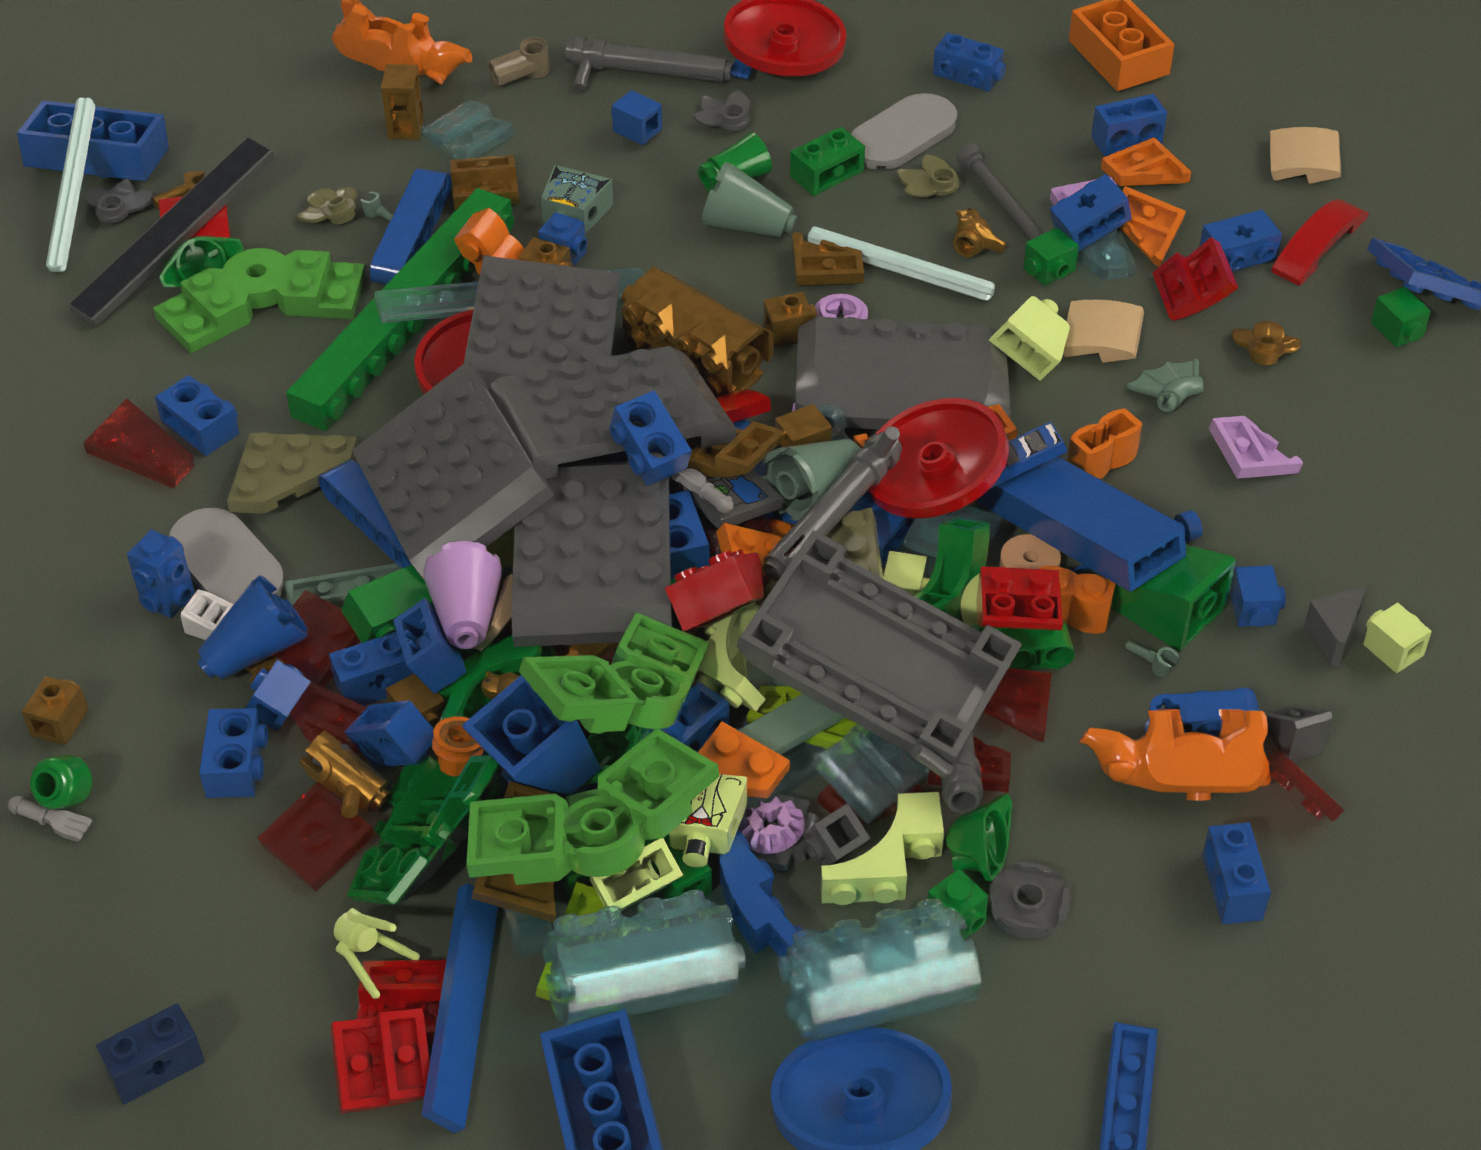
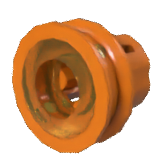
(453, 745)

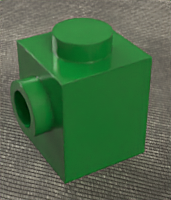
(1050, 256)
(1400, 316)
(965, 897)

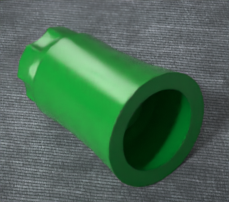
(747, 154)

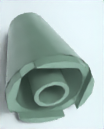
(746, 206)
(806, 472)

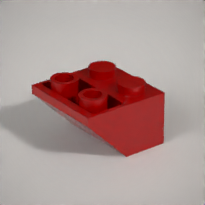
(716, 589)
(1019, 599)

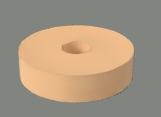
(1027, 548)

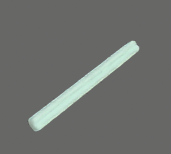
(70, 185)
(909, 265)

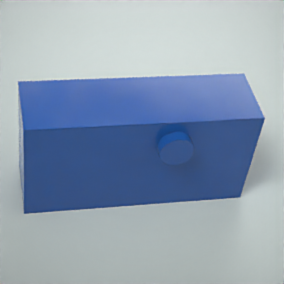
(119, 146)
(600, 1085)

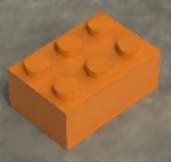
(1121, 43)

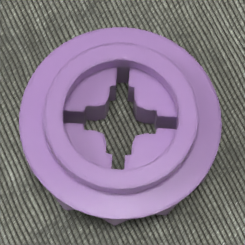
(850, 305)
(772, 838)

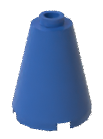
(251, 631)

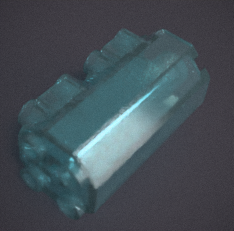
(656, 960)
(879, 973)

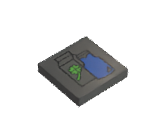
(750, 496)

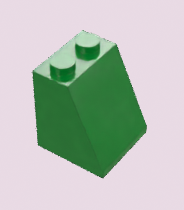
(1181, 598)

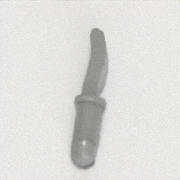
(697, 483)
(63, 822)

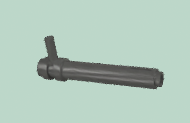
(601, 55)
(865, 470)
(961, 781)

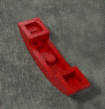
(1315, 238)

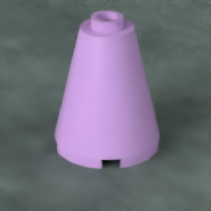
(463, 589)

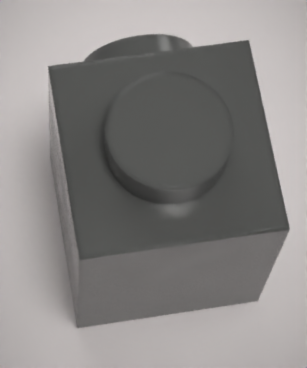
(834, 836)

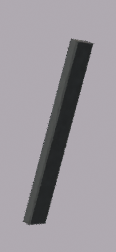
(171, 230)

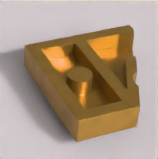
(826, 263)

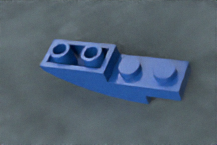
(749, 896)

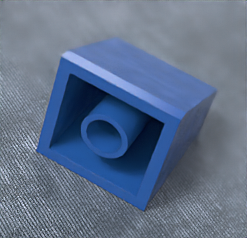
(532, 742)

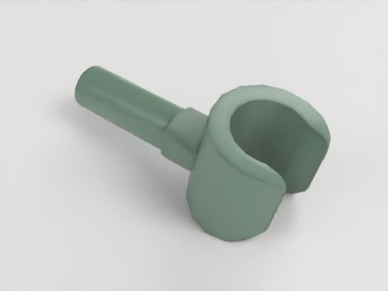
(374, 207)
(1160, 661)

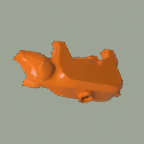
(387, 41)
(1187, 761)

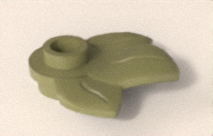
(932, 179)
(331, 205)

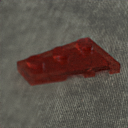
(140, 446)

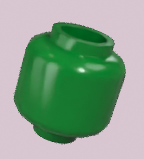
(61, 782)

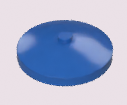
(862, 1092)

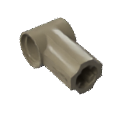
(529, 61)

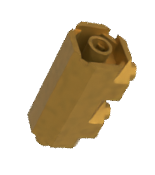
(718, 340)

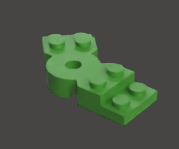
(257, 278)
(640, 687)
(600, 835)

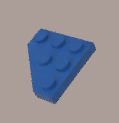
(1419, 276)

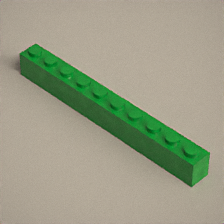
(369, 345)

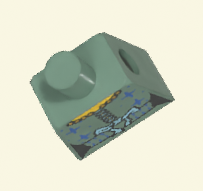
(577, 195)

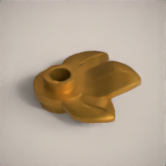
(1266, 342)

